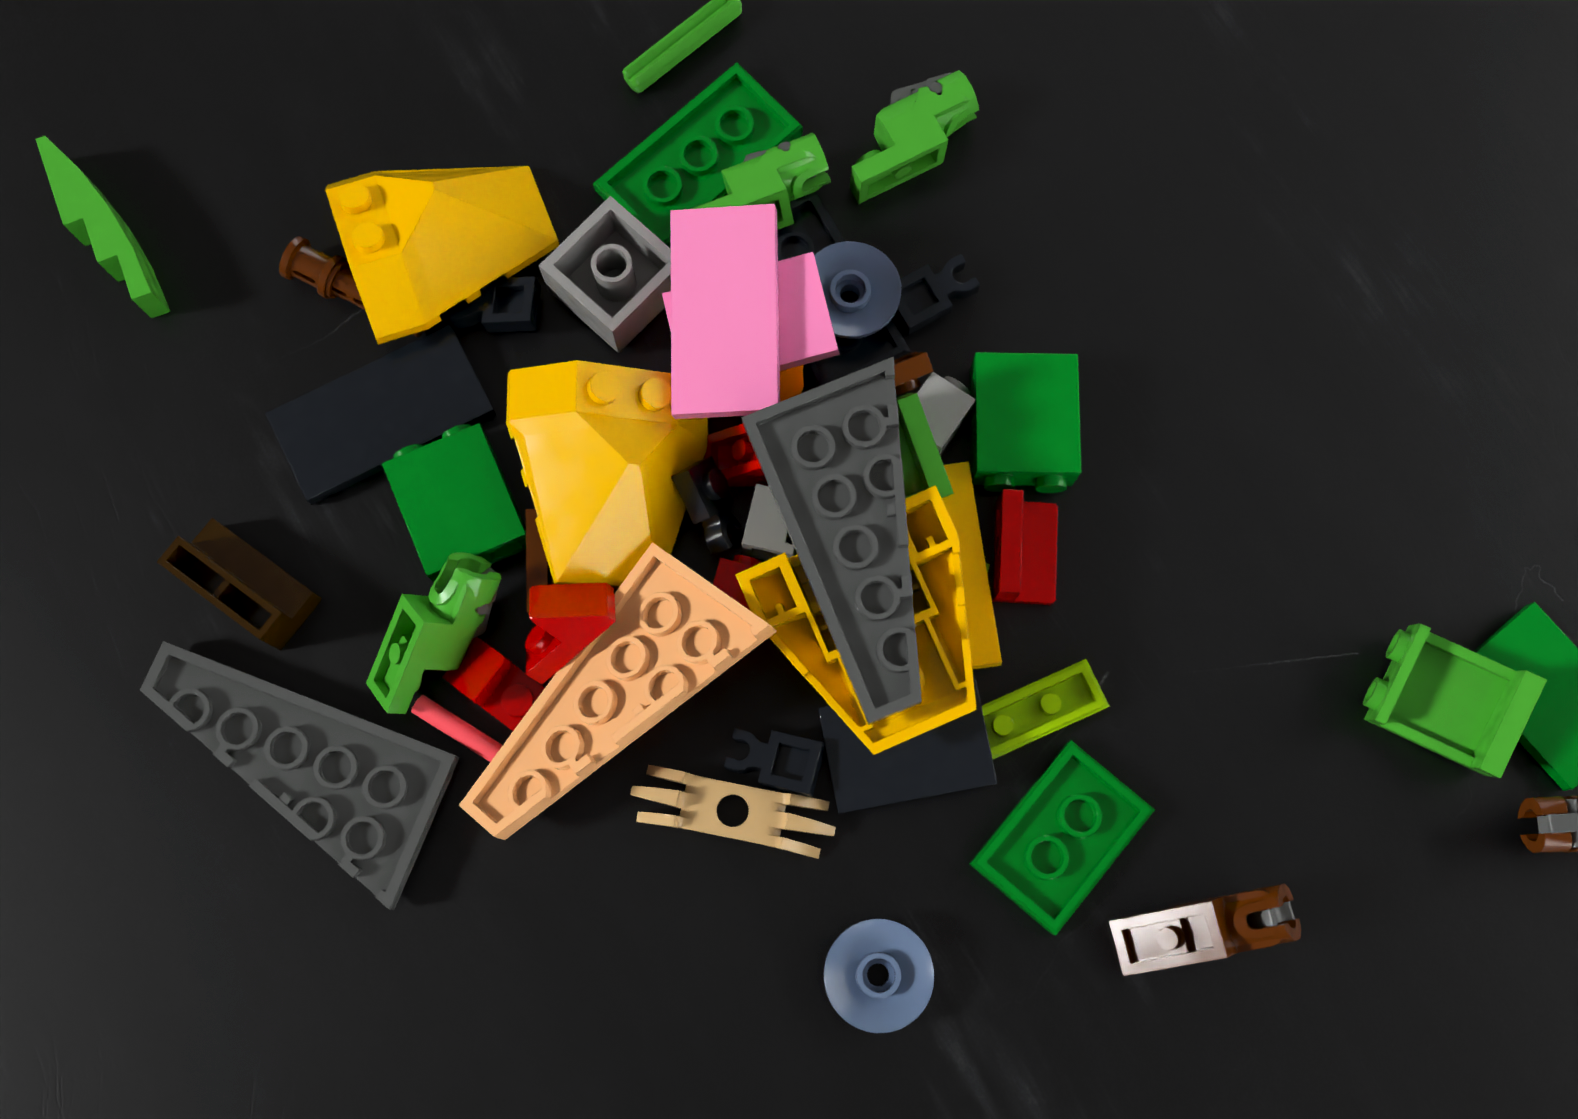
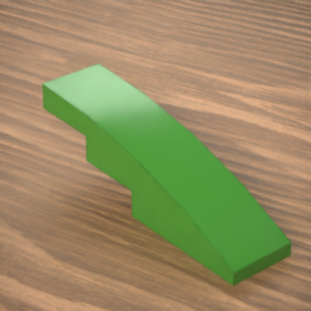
(97, 223)

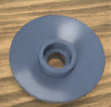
(867, 273)
(900, 997)

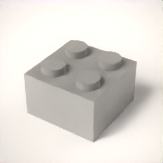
(611, 274)

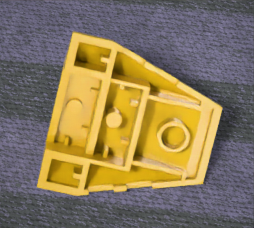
(436, 238)
(600, 463)
(784, 599)

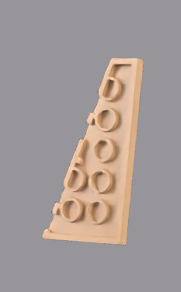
(665, 647)

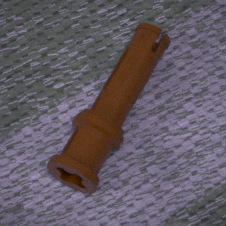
(326, 273)

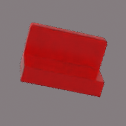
(1024, 550)

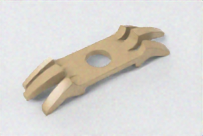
(763, 822)

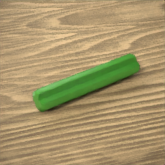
(680, 43)

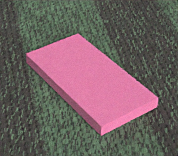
(724, 311)

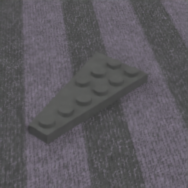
(842, 500)
(327, 772)

